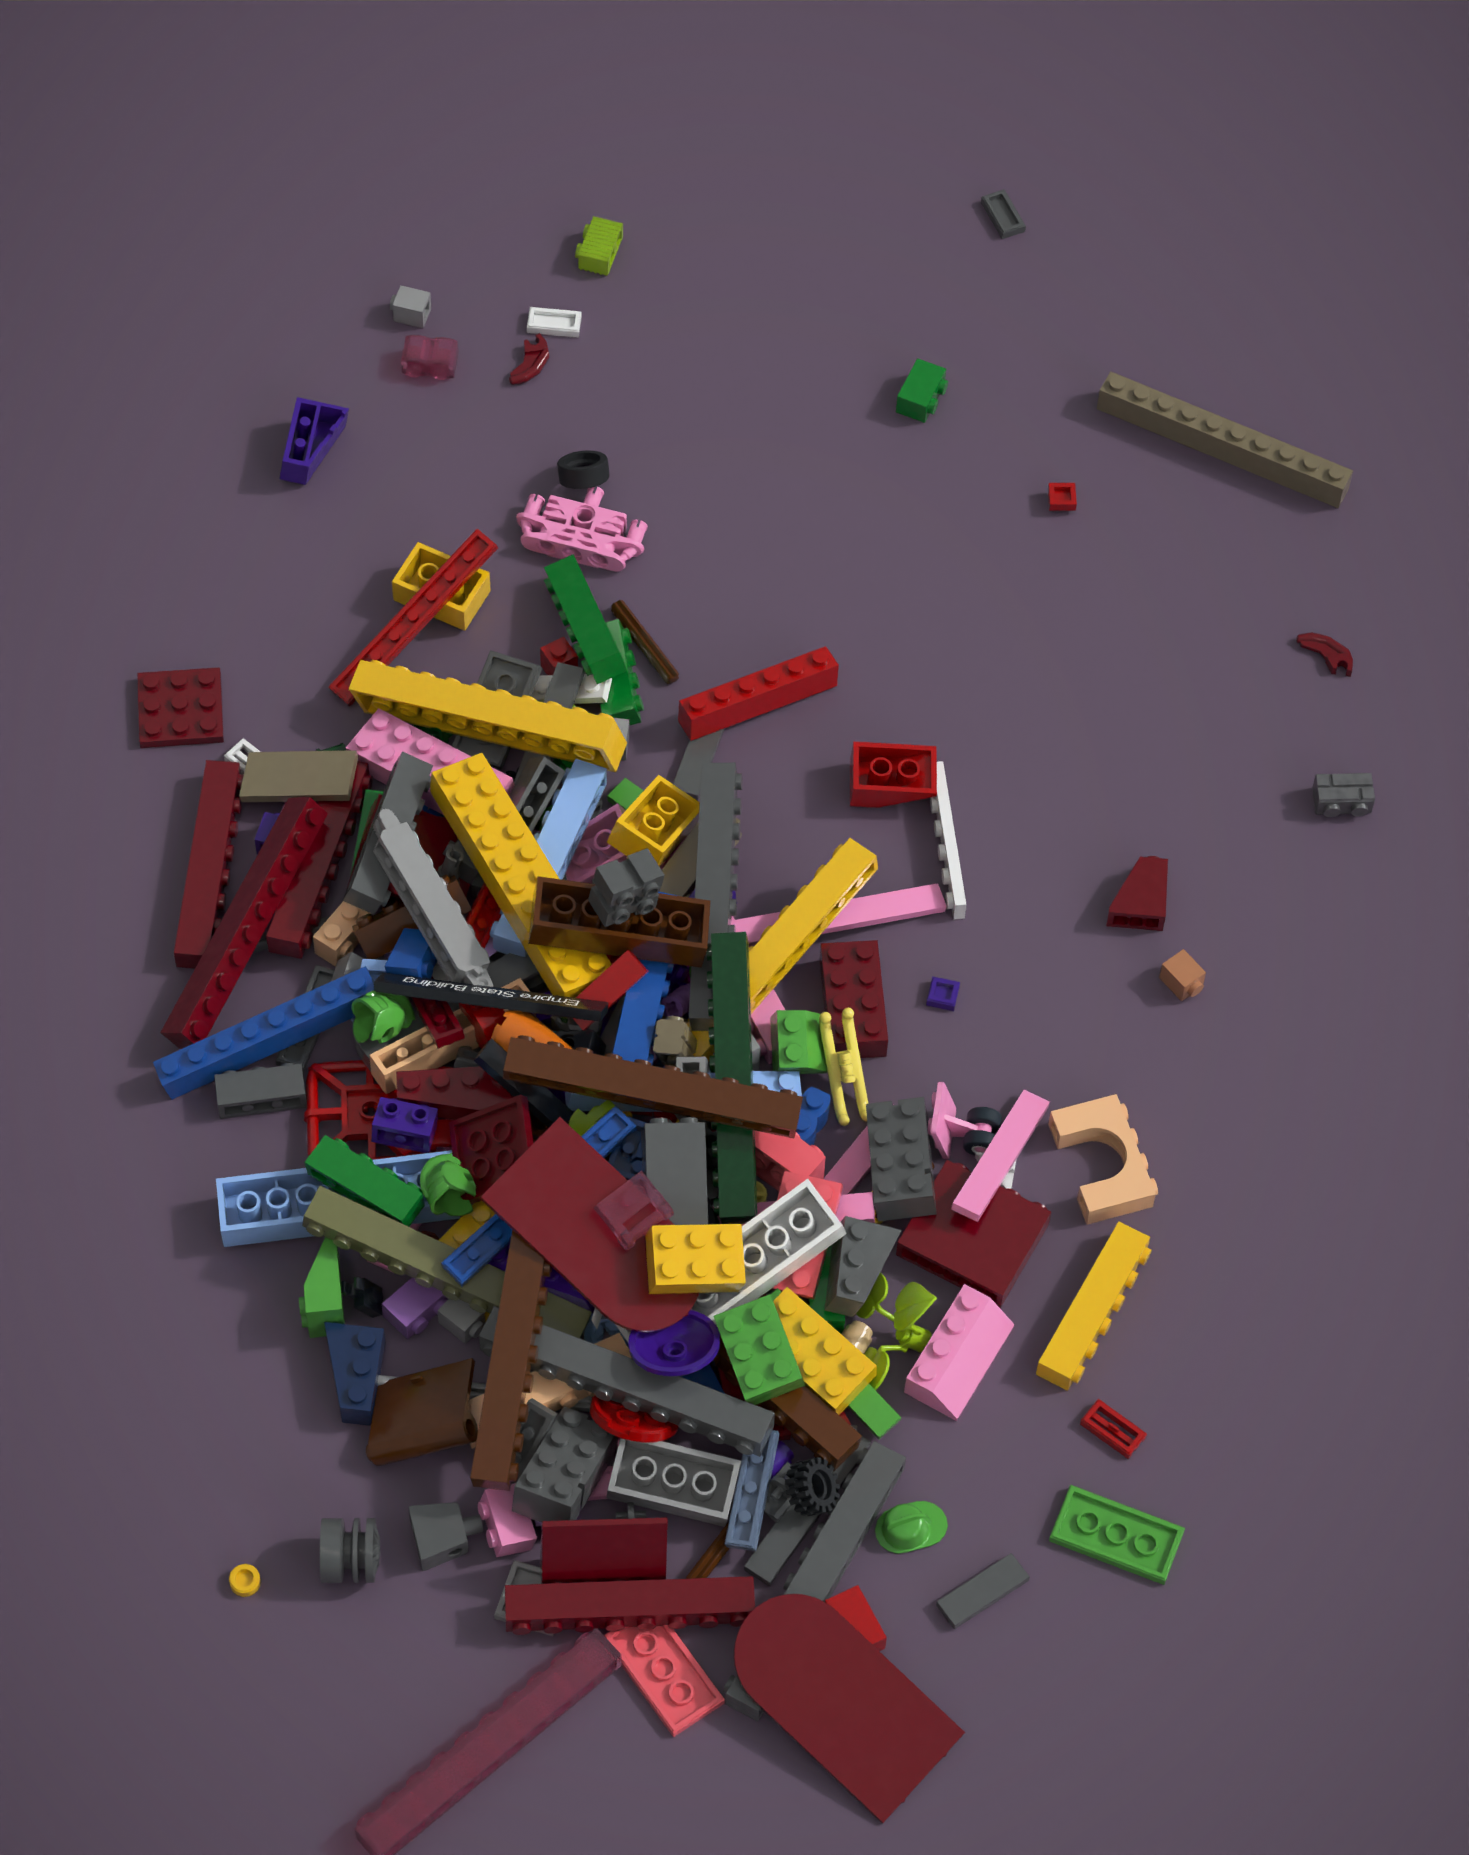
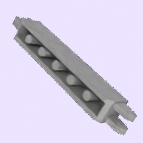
(429, 902)

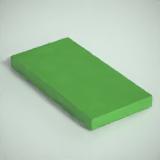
(1117, 1534)

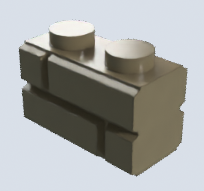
(673, 1040)

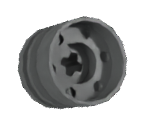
(348, 1550)

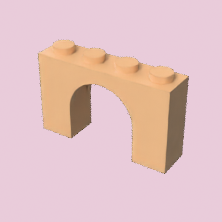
(1106, 1122)

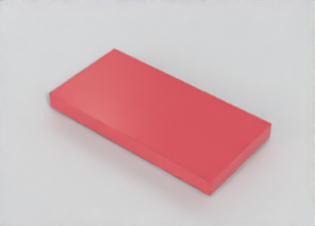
(666, 1675)

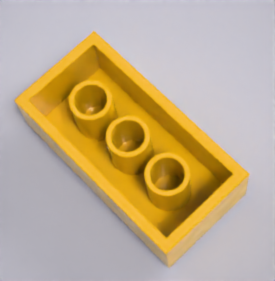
(824, 1356)

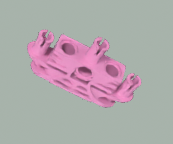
(594, 542)

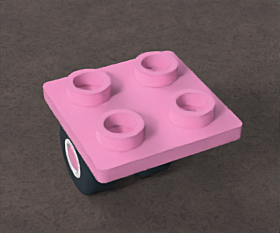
(976, 1131)

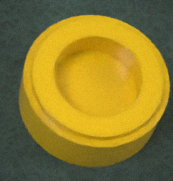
(244, 1580)

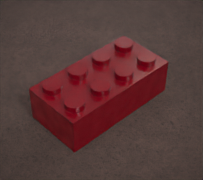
(854, 981)

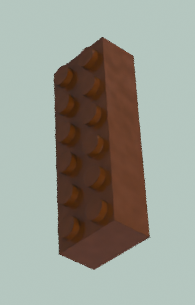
(668, 934)

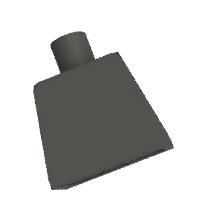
(441, 1532)

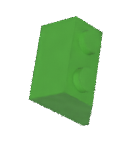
(797, 1042)

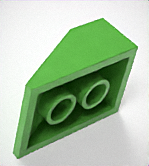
(322, 1292)

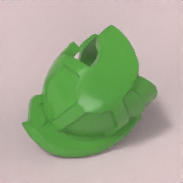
(381, 1015)
(443, 1184)

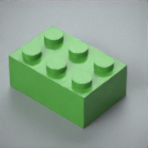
(759, 1350)

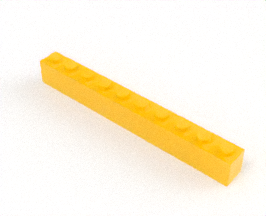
(802, 924)

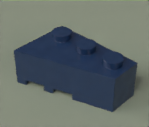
(356, 1365)

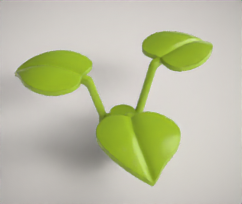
(909, 1306)

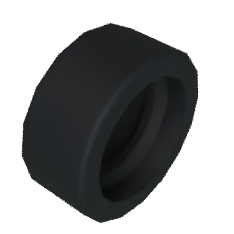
(583, 469)

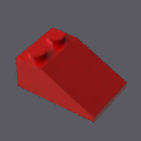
(891, 773)

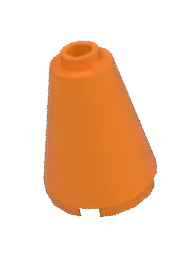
(525, 1024)

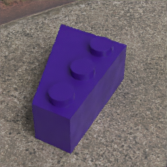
(311, 435)

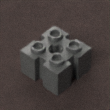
(626, 888)

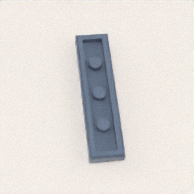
(751, 1497)

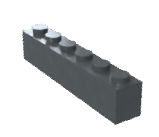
(403, 797)

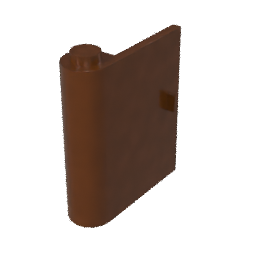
(422, 1414)

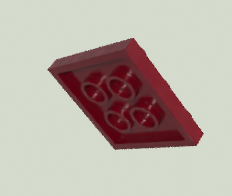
(180, 707)
(491, 1141)

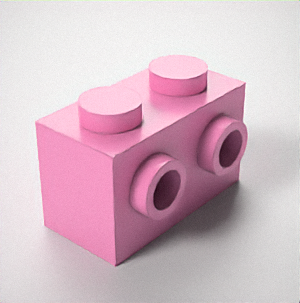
(507, 1530)

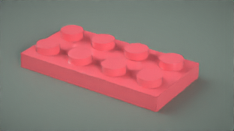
(806, 1278)

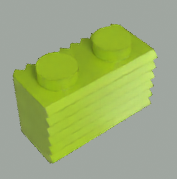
(599, 245)

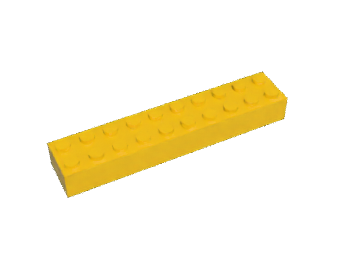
(489, 714)
(508, 864)

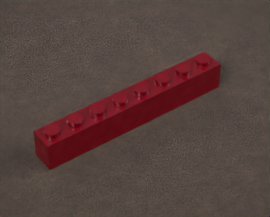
(209, 861)
(309, 889)
(628, 1604)

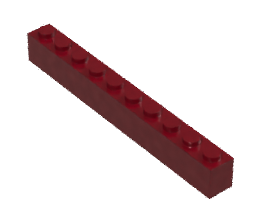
(244, 922)

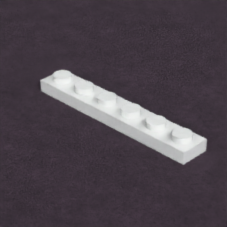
(948, 848)

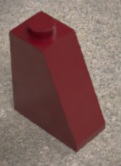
(1142, 897)

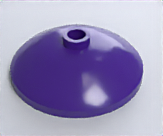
(677, 1349)

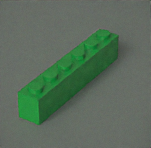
(585, 620)

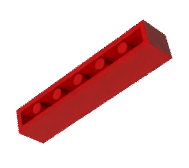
(758, 693)

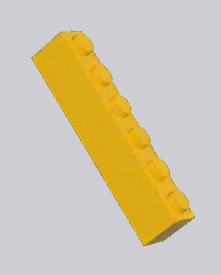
(1093, 1305)

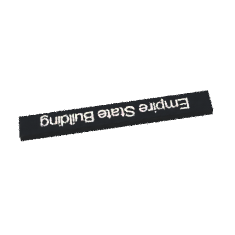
(491, 997)

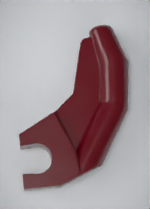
(534, 361)
(1332, 651)

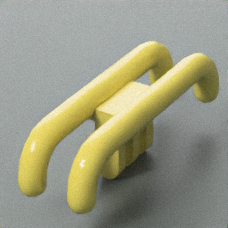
(843, 1065)

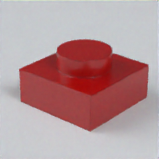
(1062, 496)

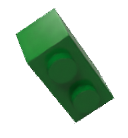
(921, 390)

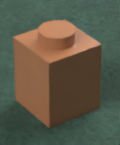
(1183, 975)

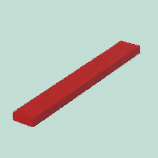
(419, 609)

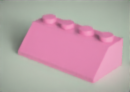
(959, 1353)

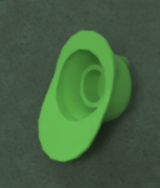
(911, 1527)

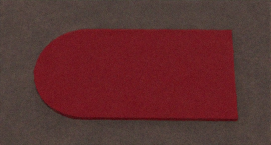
(551, 1206)
(841, 1700)

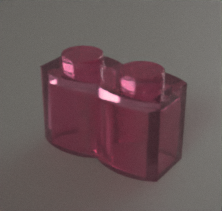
(429, 357)

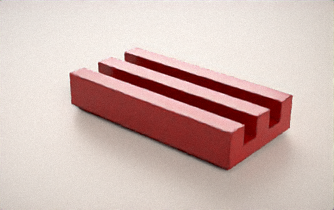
(1107, 1437)

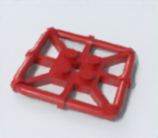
(354, 1103)

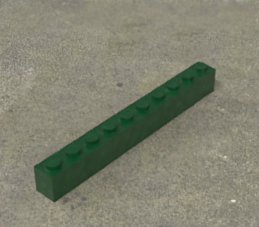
(734, 1060)

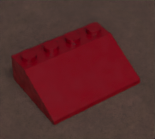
(603, 1550)

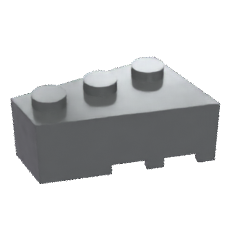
(857, 1263)

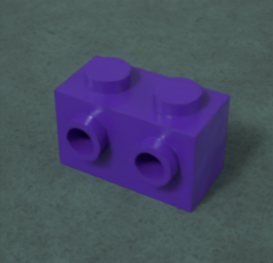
(404, 1125)

